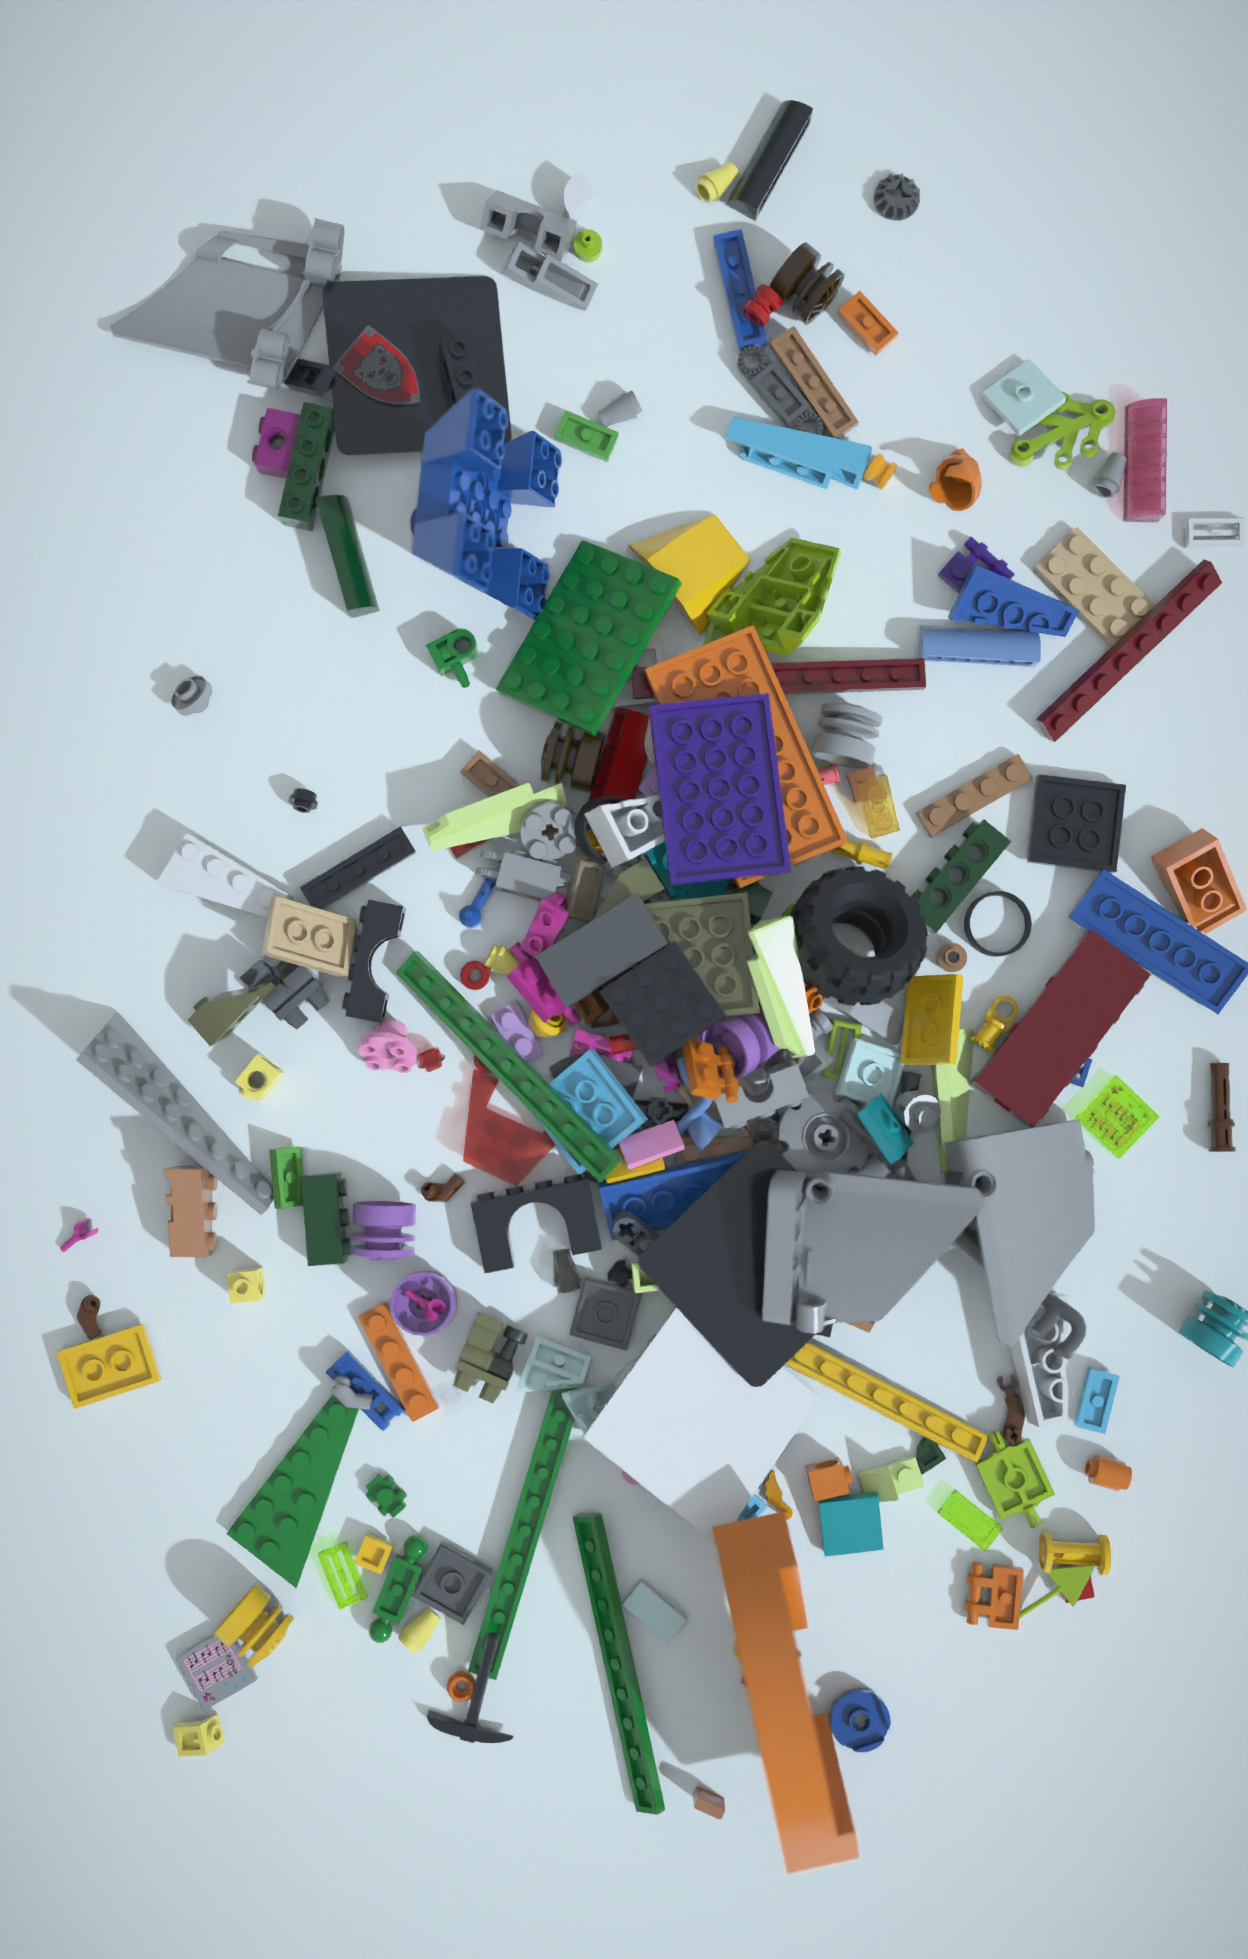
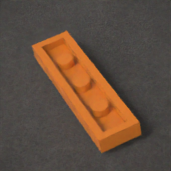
(398, 1361)

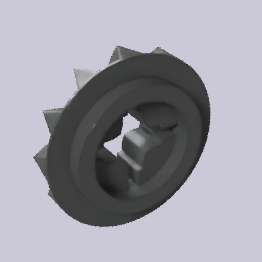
(885, 202)

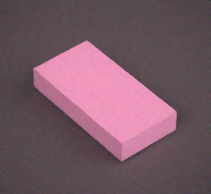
(651, 1144)

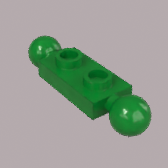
(397, 1588)

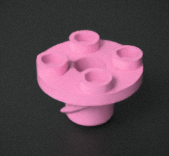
(388, 1048)

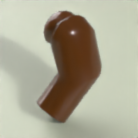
(442, 1191)
(87, 1316)

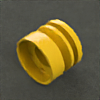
(254, 1626)

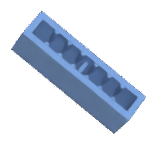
(979, 646)

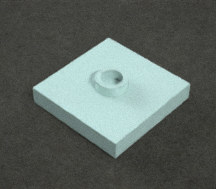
(1024, 397)
(869, 1072)

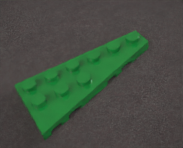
(289, 1506)

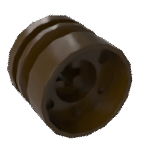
(808, 285)
(571, 757)

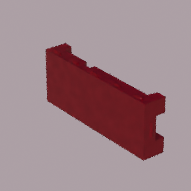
(1061, 1028)

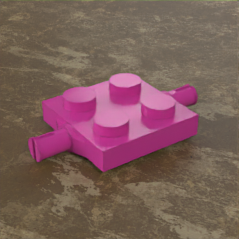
(537, 989)

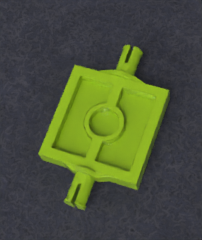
(1014, 1478)

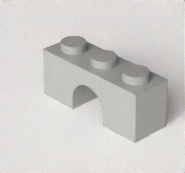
(510, 216)
(783, 1089)

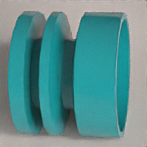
(1218, 1328)

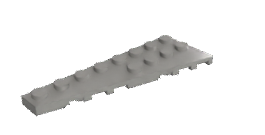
(146, 1084)

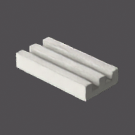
(1189, 533)

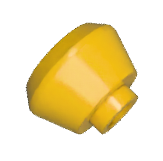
(551, 1027)

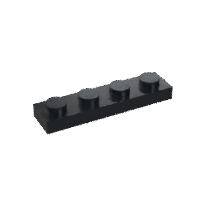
(358, 869)

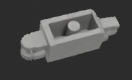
(525, 875)

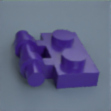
(959, 566)

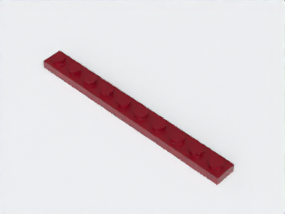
(829, 677)

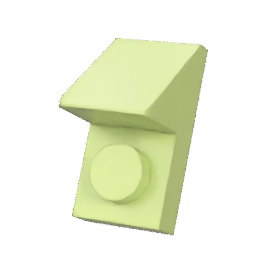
(892, 1479)

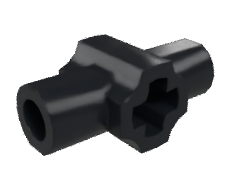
(671, 1110)

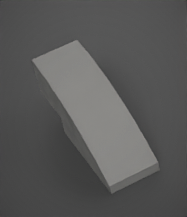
(549, 277)

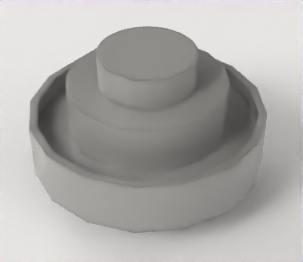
(191, 695)

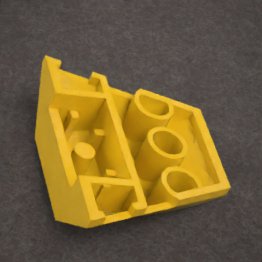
(702, 558)

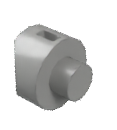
(920, 1110)

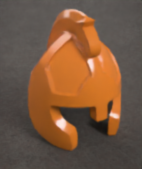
(957, 481)

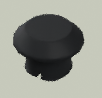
(619, 1272)

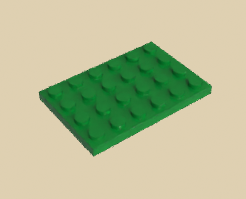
(588, 637)

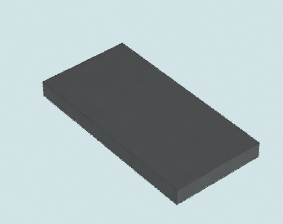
(602, 950)

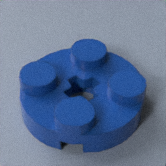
(876, 1726)

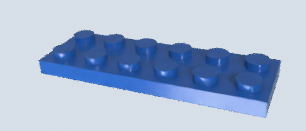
(1160, 941)
(665, 1194)

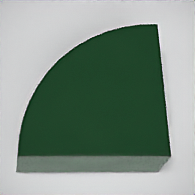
(928, 1455)

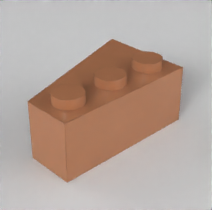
(191, 1211)

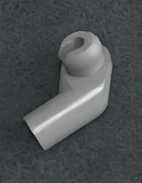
(347, 1397)

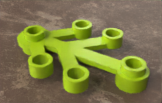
(1067, 429)

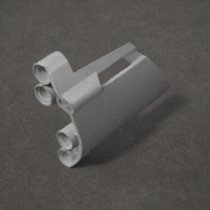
(239, 309)

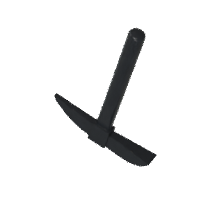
(469, 1729)

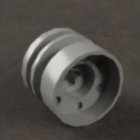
(848, 729)

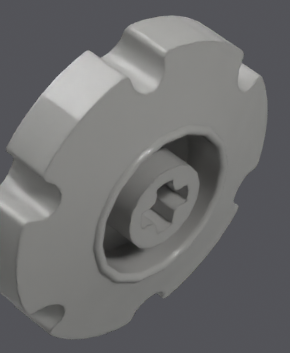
(819, 1116)

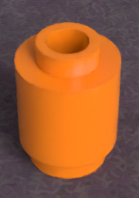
(1108, 1473)

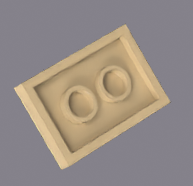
(309, 937)

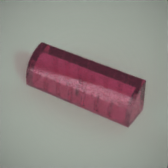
(1146, 460)

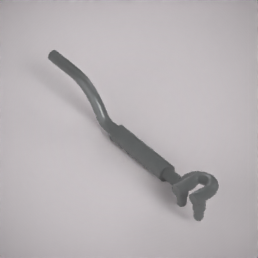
(969, 1242)

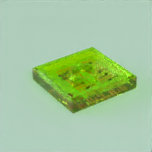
(1117, 1117)

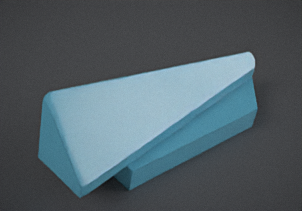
(800, 453)

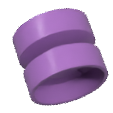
(747, 1040)

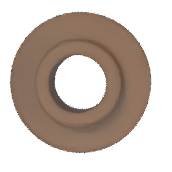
(943, 961)

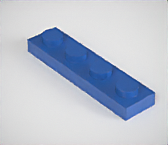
(738, 286)

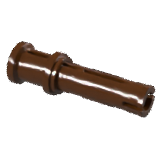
(1221, 1121)

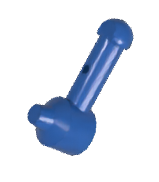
(470, 914)

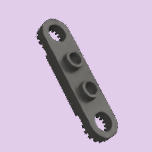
(778, 391)

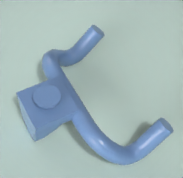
(697, 1120)

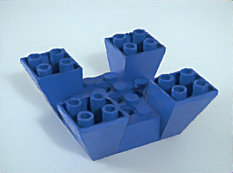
(468, 498)

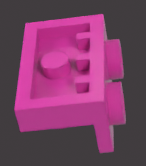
(546, 924)
(584, 1041)

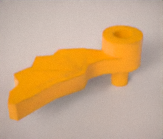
(775, 1493)

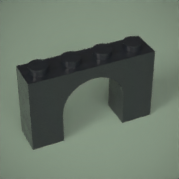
(494, 1213)

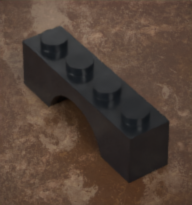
(380, 924)

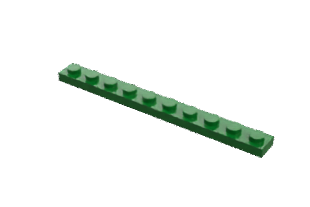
(509, 1066)
(525, 1530)
(619, 1663)

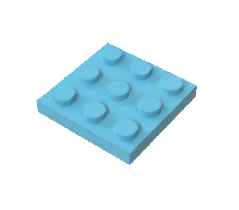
(599, 1100)

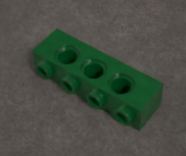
(307, 466)
(991, 846)

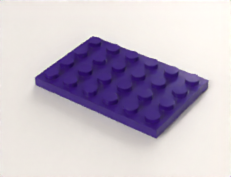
(719, 789)

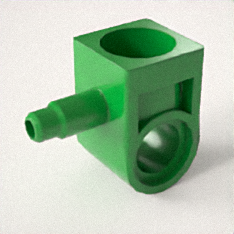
(449, 659)

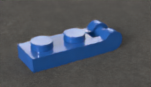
(365, 1383)

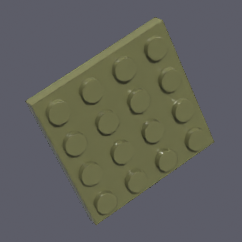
(716, 943)

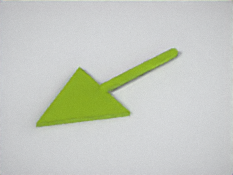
(1069, 1582)

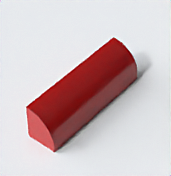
(622, 757)

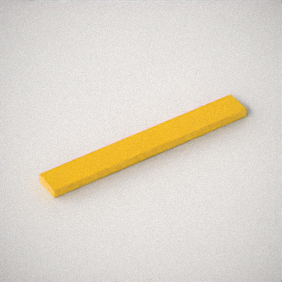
(889, 1401)

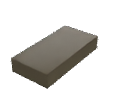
(584, 890)

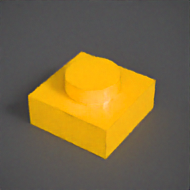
(373, 1553)

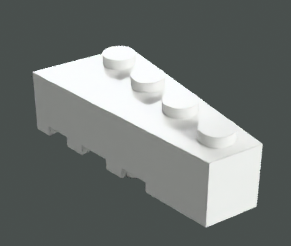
(627, 828)
(215, 877)
(1042, 1373)

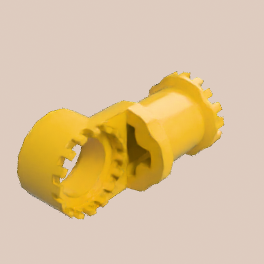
(994, 1024)

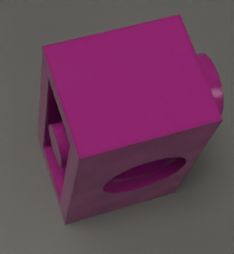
(274, 426)

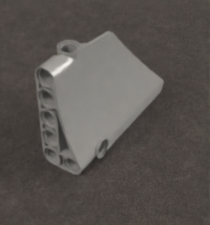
(1033, 1213)
(856, 1246)

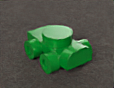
(388, 1499)

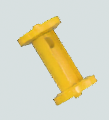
(1074, 1553)

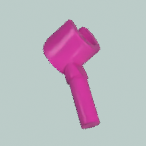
(81, 1232)
(426, 1305)

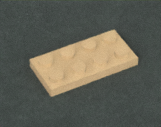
(1094, 586)

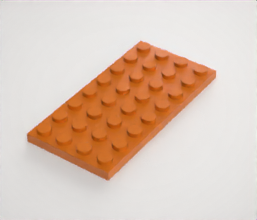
(741, 667)

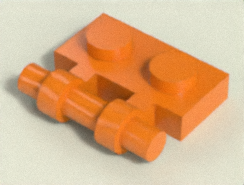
(703, 1069)
(1004, 1595)

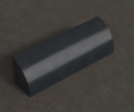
(770, 158)

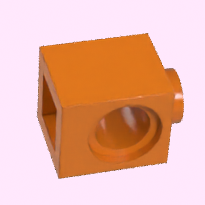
(828, 1479)

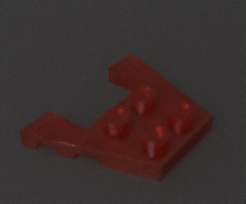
(497, 1142)

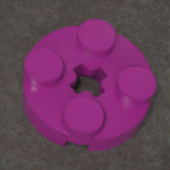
(669, 1070)

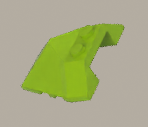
(780, 597)

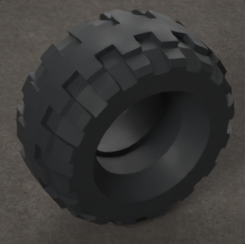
(879, 910)

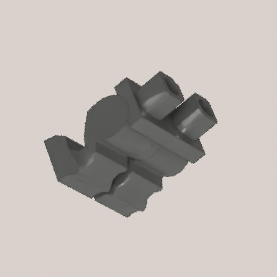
(291, 992)

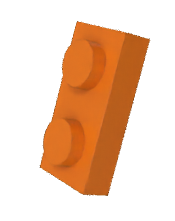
(867, 323)

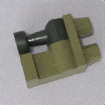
(482, 1362)

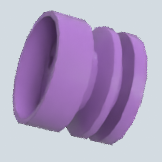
(383, 1229)
(409, 1313)

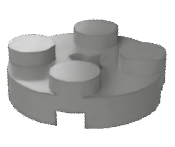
(546, 846)

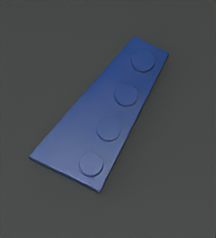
(1009, 604)

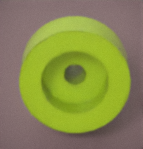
(587, 245)

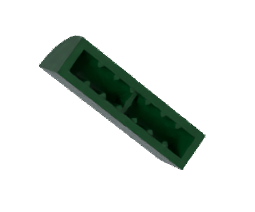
(347, 555)

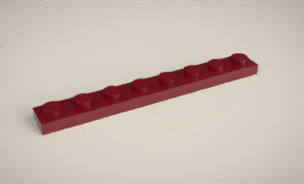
(1129, 650)

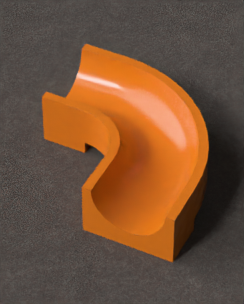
(794, 1745)

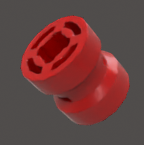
(761, 306)

